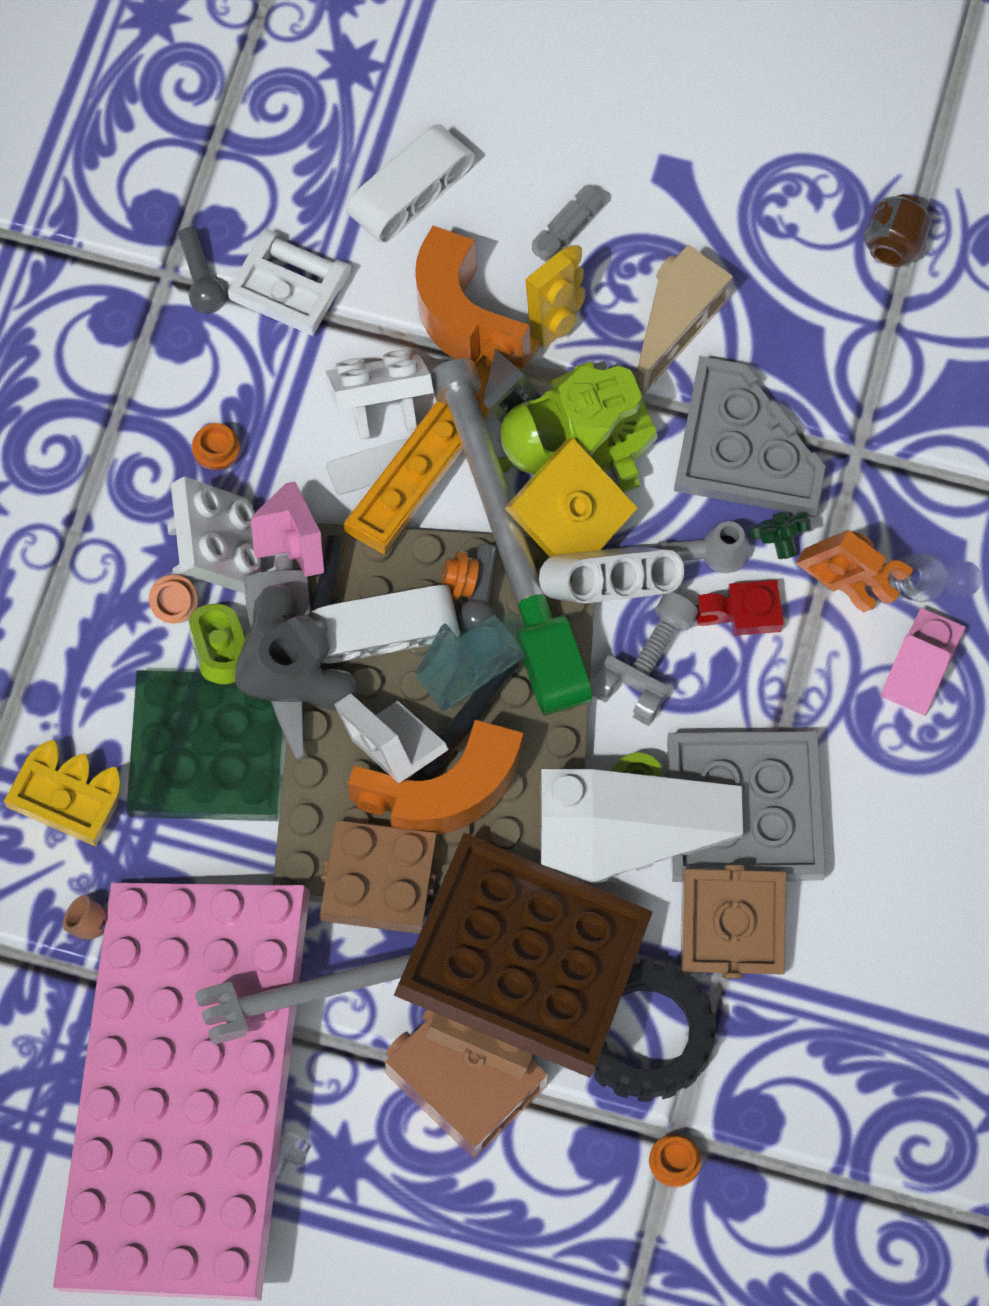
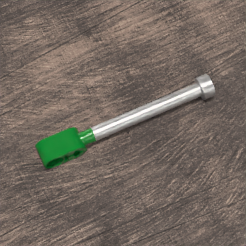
(546, 641)

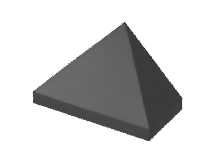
(506, 387)

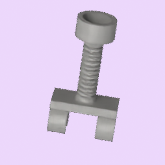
(674, 614)

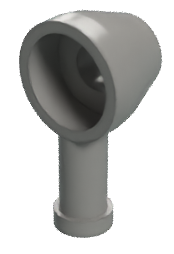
(716, 553)

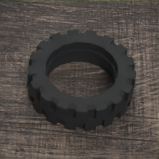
(684, 1070)

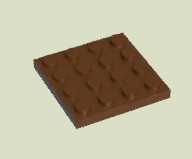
(525, 955)

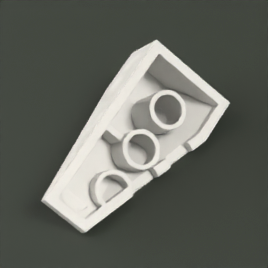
(622, 822)

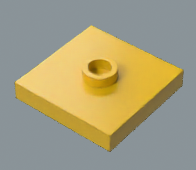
(570, 503)

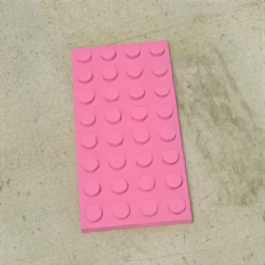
(174, 1129)

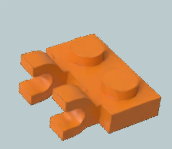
(850, 563)

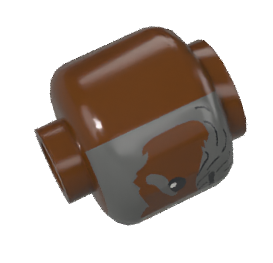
(897, 230)

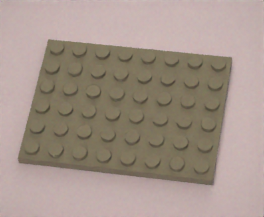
(317, 785)

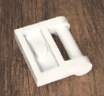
(283, 292)

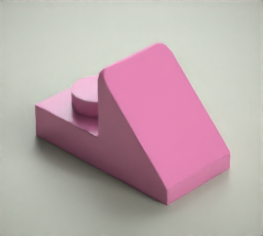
(289, 527)
(922, 661)

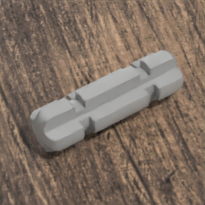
(567, 222)

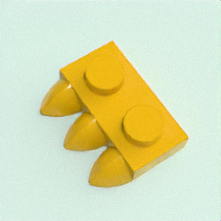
(555, 295)
(63, 796)

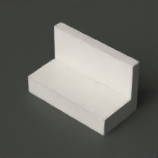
(391, 737)

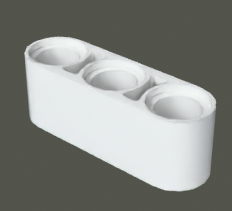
(410, 183)
(593, 571)
(386, 623)

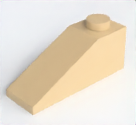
(685, 300)

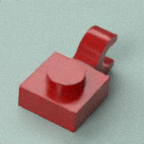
(748, 607)

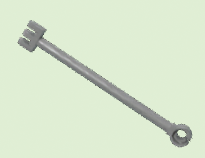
(235, 1009)

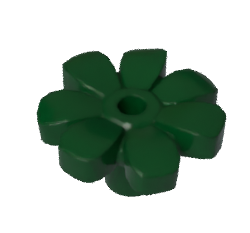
(781, 532)

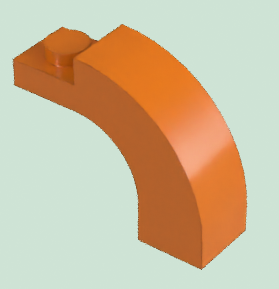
(450, 319)
(452, 798)

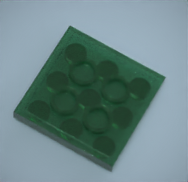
(202, 750)

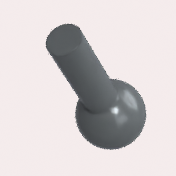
(206, 293)
(478, 607)

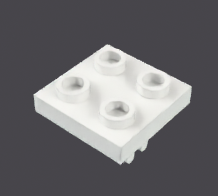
(393, 378)
(212, 534)

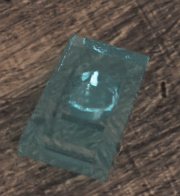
(463, 664)

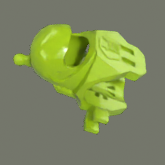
(593, 410)

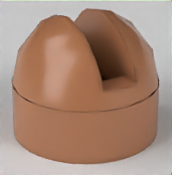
(84, 918)

